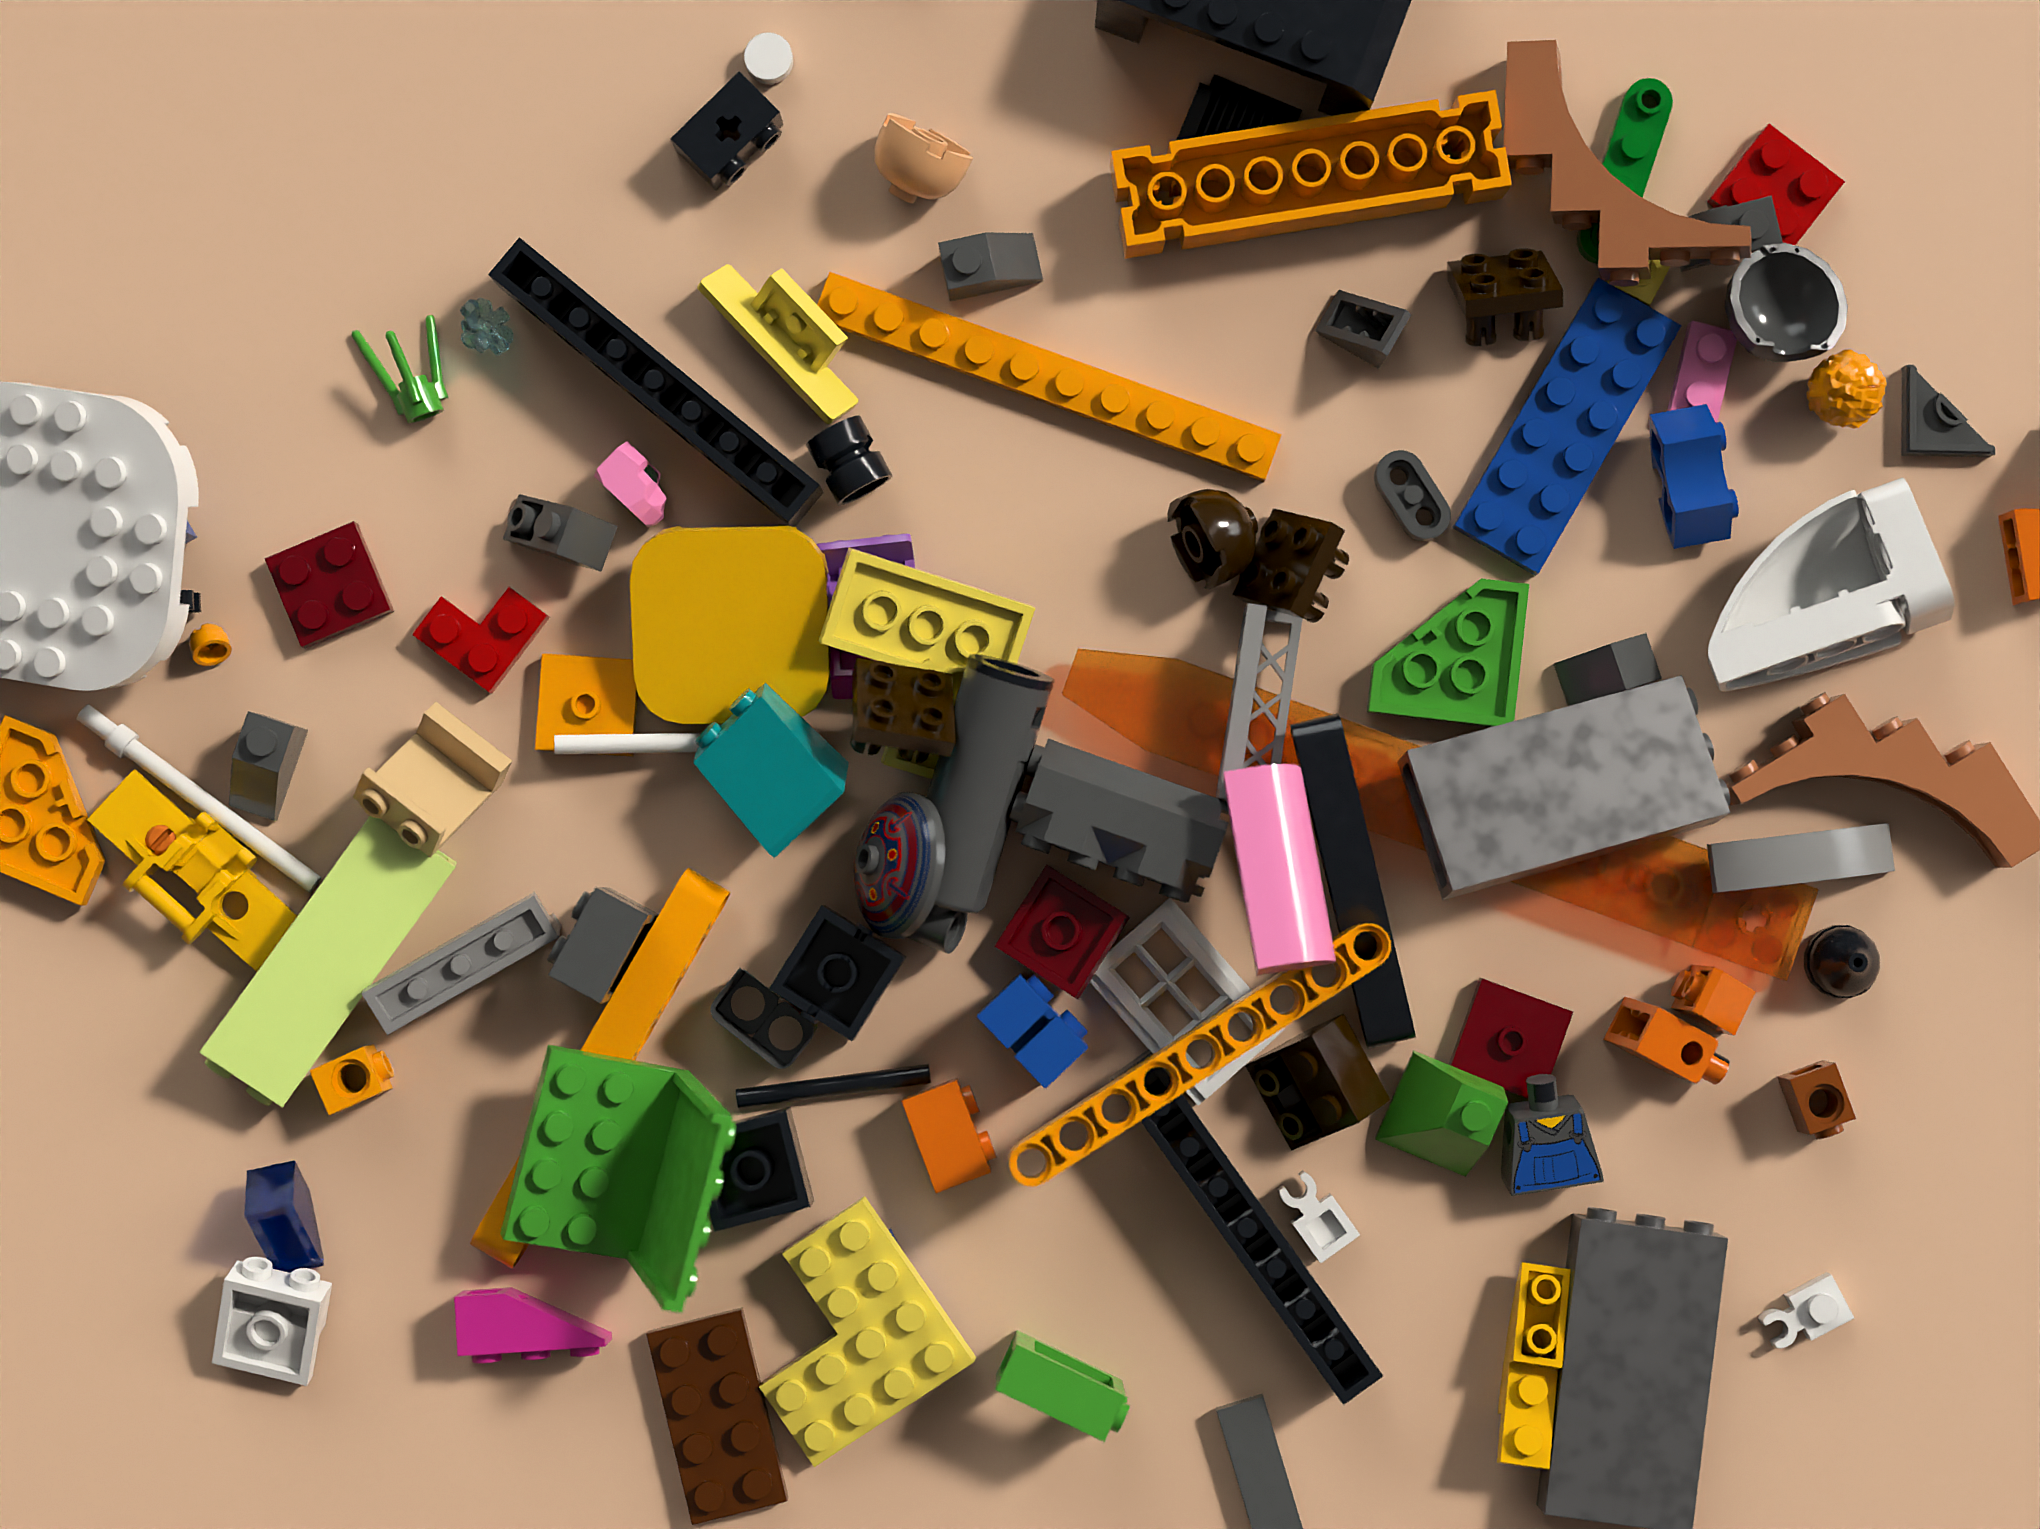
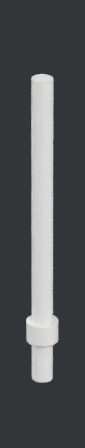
(125, 742)

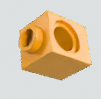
(332, 1082)

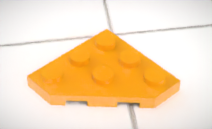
(43, 817)

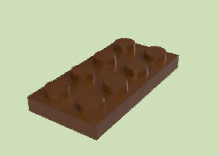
(717, 1416)

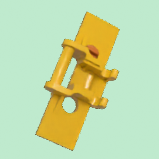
(200, 853)

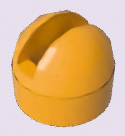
(201, 648)

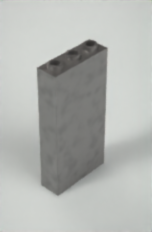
(1563, 786)
(1634, 1371)

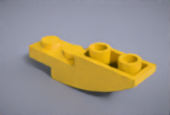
(1532, 1365)

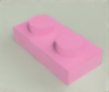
(1703, 368)

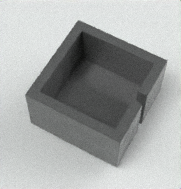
(601, 942)

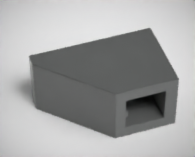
(560, 532)

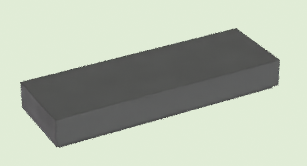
(1258, 1464)

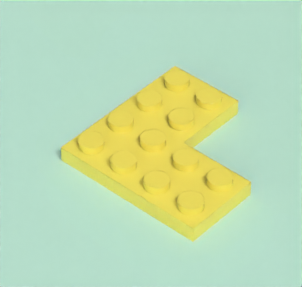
(919, 623)
(887, 1341)

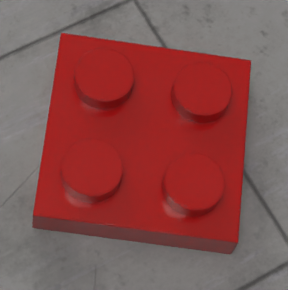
(1788, 174)

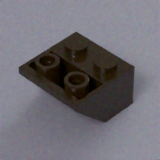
(1318, 1082)

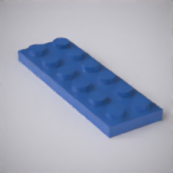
(1566, 426)

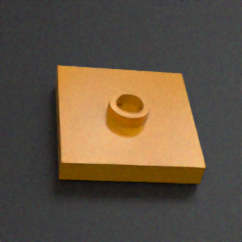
(585, 698)

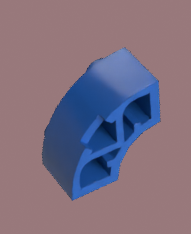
(1694, 486)

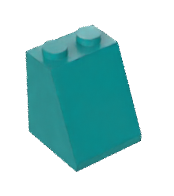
(770, 767)

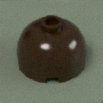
(1213, 535)

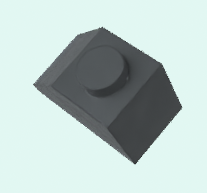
(989, 263)
(264, 764)

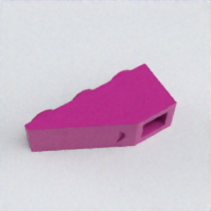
(515, 1322)

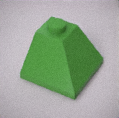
(1442, 1114)

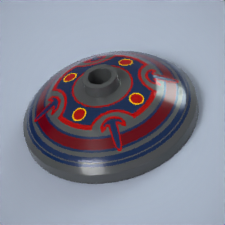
(900, 865)

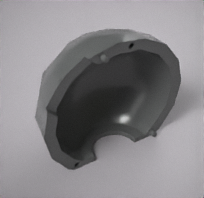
(1785, 304)

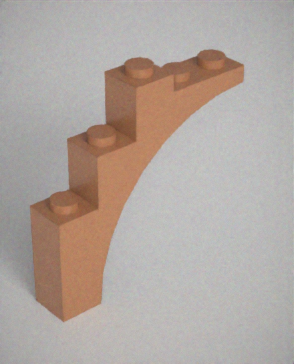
(1583, 192)
(1968, 788)

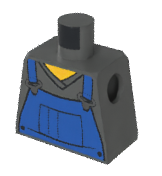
(1547, 1141)

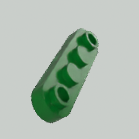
(1632, 147)

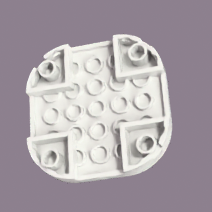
(89, 537)

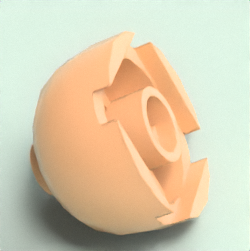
(918, 160)

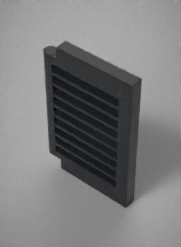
(1232, 107)

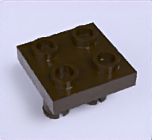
(1504, 285)
(1290, 564)
(902, 710)

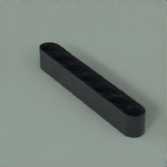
(1351, 873)

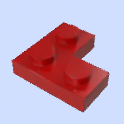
(485, 649)

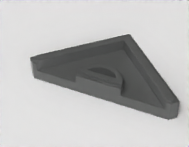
(1934, 424)

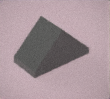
(1363, 326)
(1607, 670)

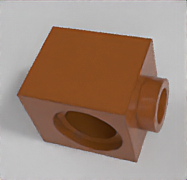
(1798, 1088)

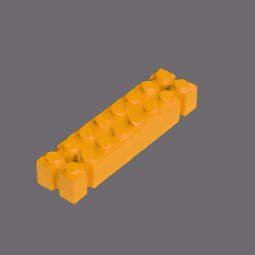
(1310, 174)

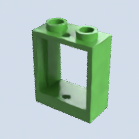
(1062, 1387)

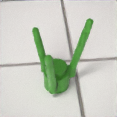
(417, 396)

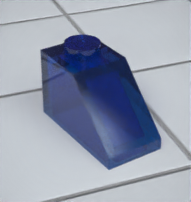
(283, 1216)

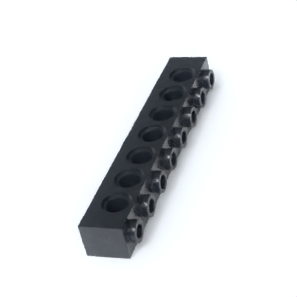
(656, 383)
(1257, 1240)

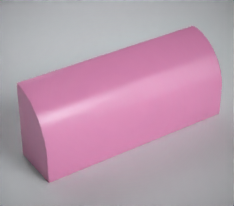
(1278, 868)

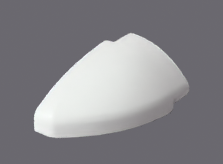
(1832, 590)

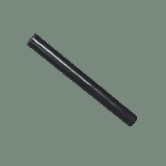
(833, 1086)

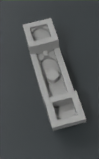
(1800, 858)

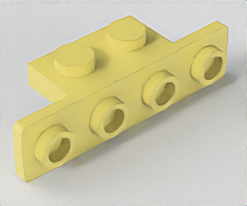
(787, 333)

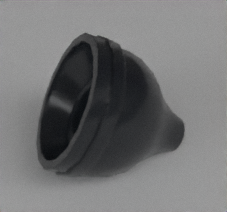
(1841, 961)

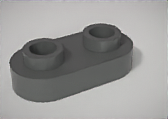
(1416, 494)

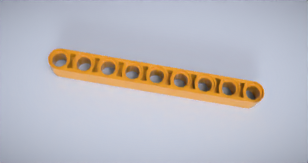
(631, 1011)
(1173, 1056)

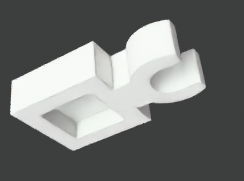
(1321, 1222)
(1813, 1308)

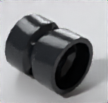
(846, 455)

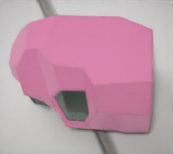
(633, 483)

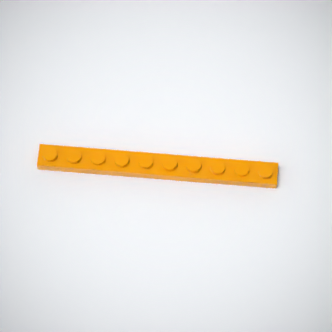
(1049, 377)

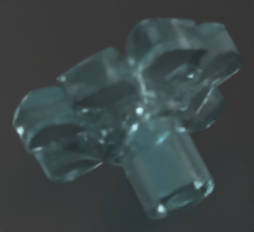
(485, 328)

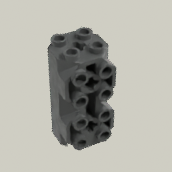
(1120, 819)

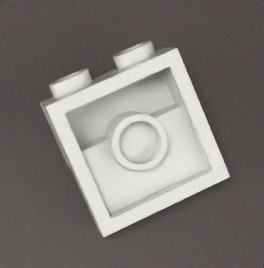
(271, 1320)

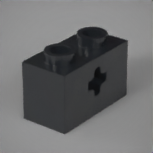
(733, 108)

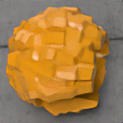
(1846, 389)

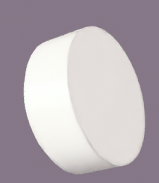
(768, 58)

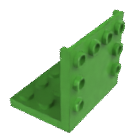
(621, 1166)

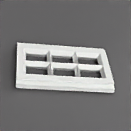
(1199, 954)

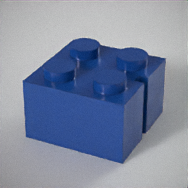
(1034, 1029)

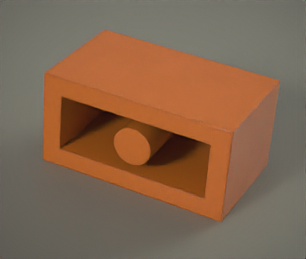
(948, 1134)

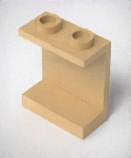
(433, 781)

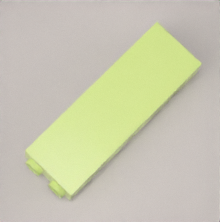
(325, 962)

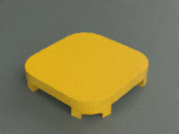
(727, 616)

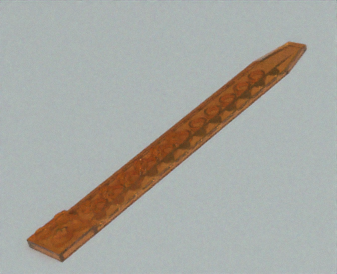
(1650, 886)

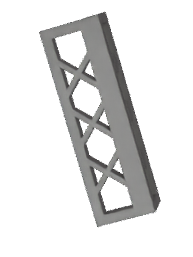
(1244, 691)
(461, 963)

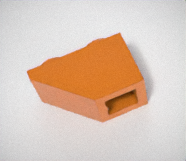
(1711, 998)

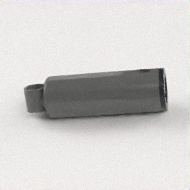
(977, 786)

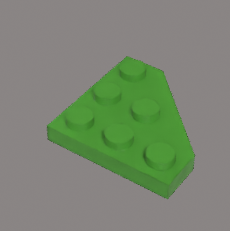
(1459, 661)

